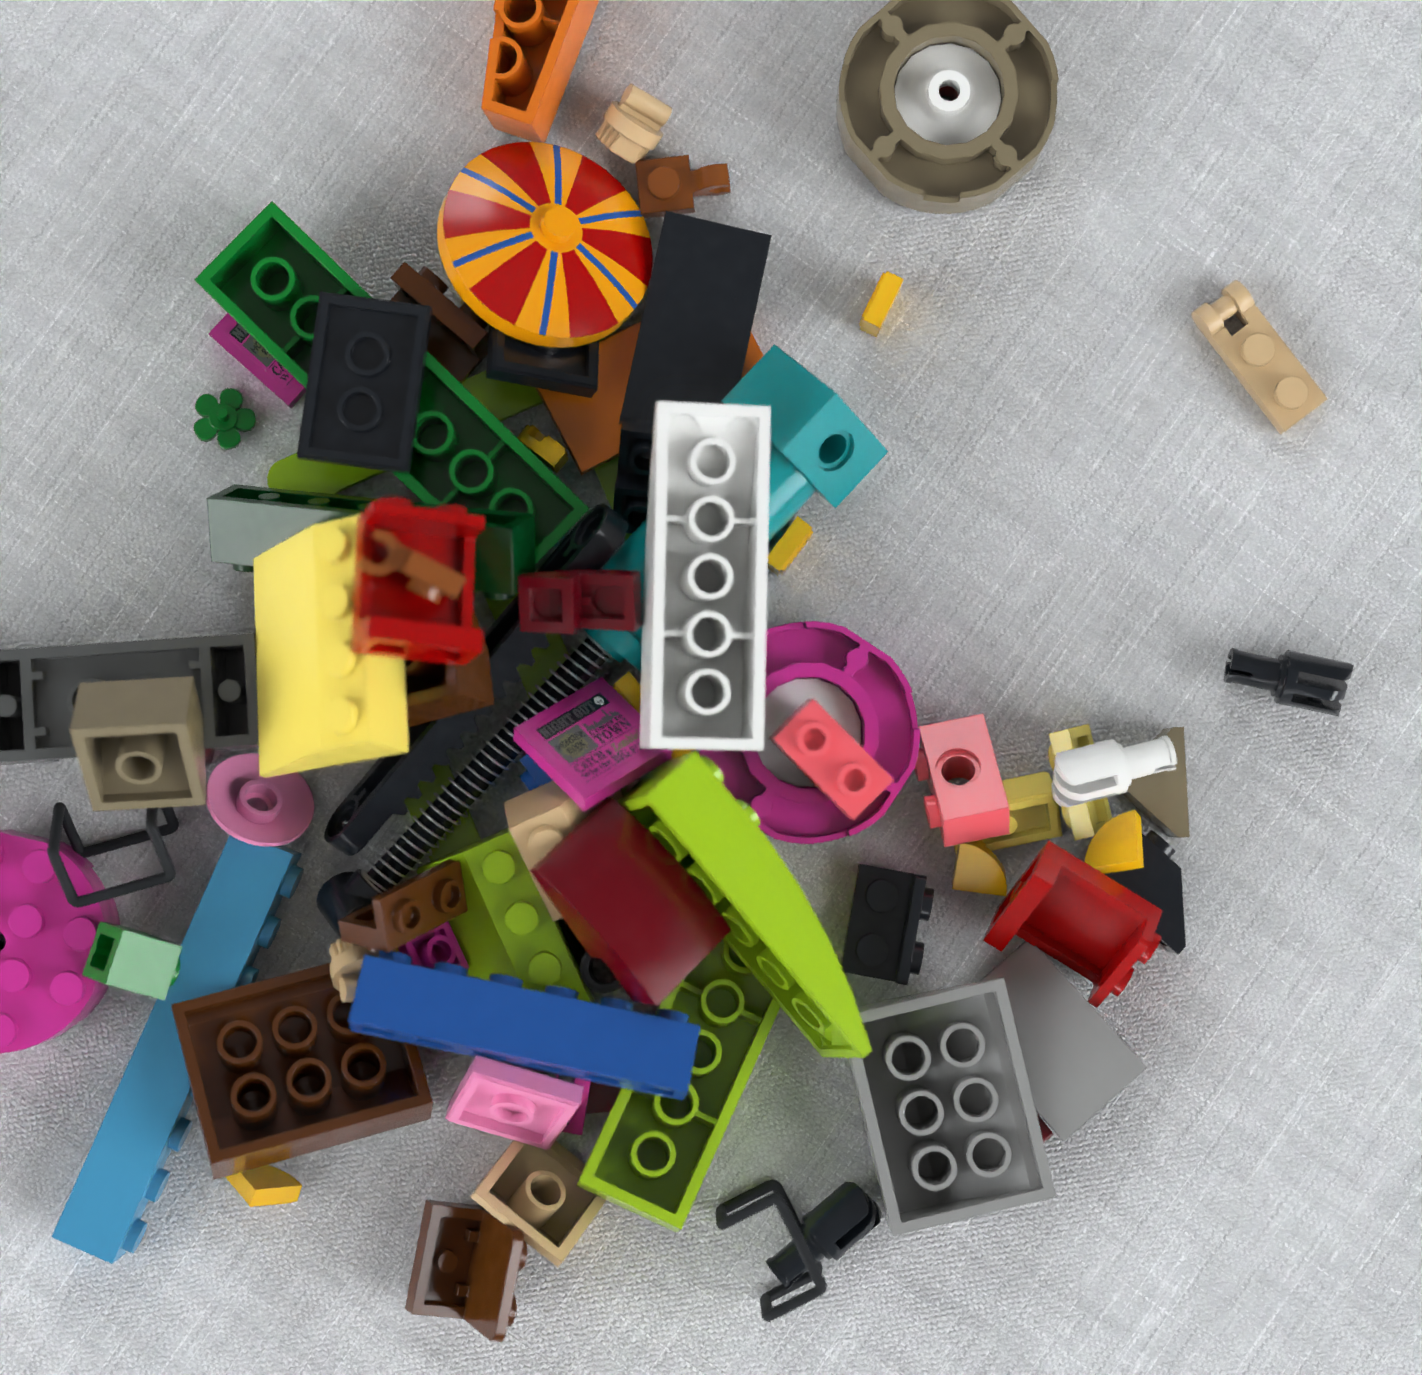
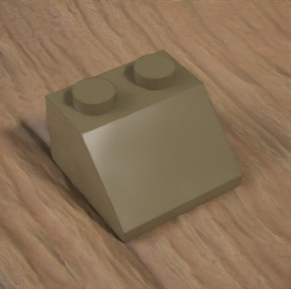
(140, 743)

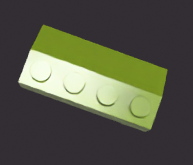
(508, 921)

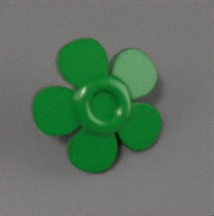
(223, 418)

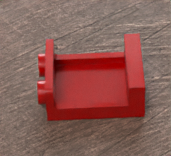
(398, 621)
(1078, 920)

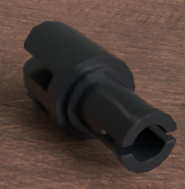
(1293, 678)
(828, 1231)

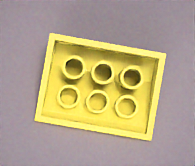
(312, 693)

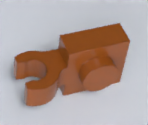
(671, 184)
(427, 576)

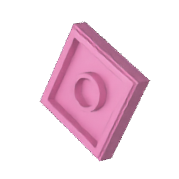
(513, 1102)

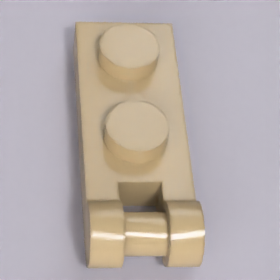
(1259, 358)

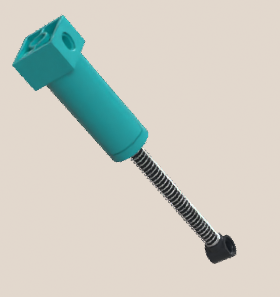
(813, 449)

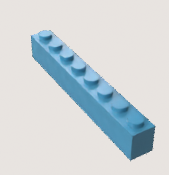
(155, 1090)

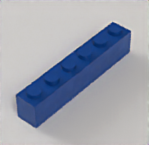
(524, 1026)

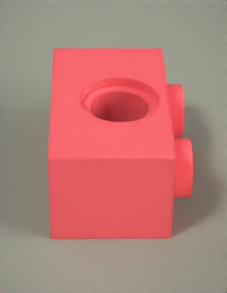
(962, 751)
(831, 759)

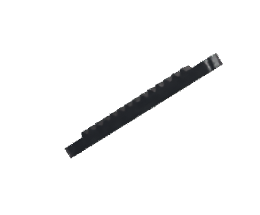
(397, 776)

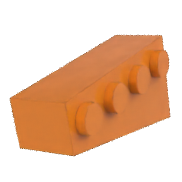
(532, 62)

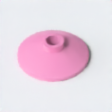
(281, 802)

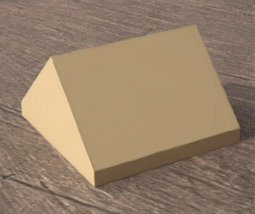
(540, 1196)

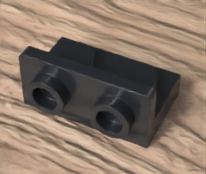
(885, 924)

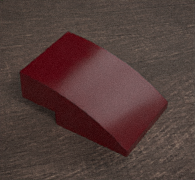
(630, 902)

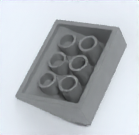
(949, 1107)

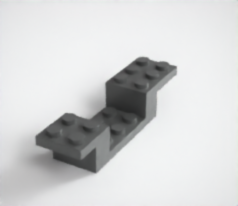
(43, 685)

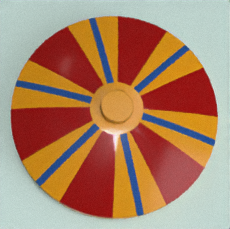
(544, 244)

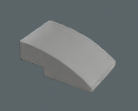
(1066, 1045)

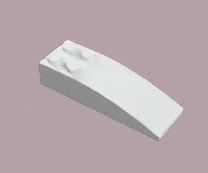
(706, 578)

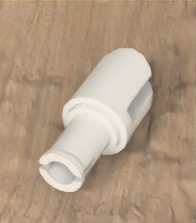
(1107, 769)

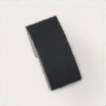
(633, 471)

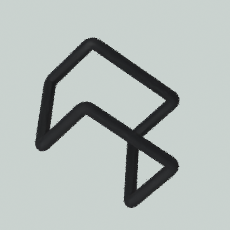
(154, 833)
(794, 1228)

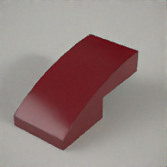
(580, 599)

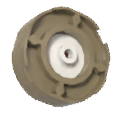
(941, 151)

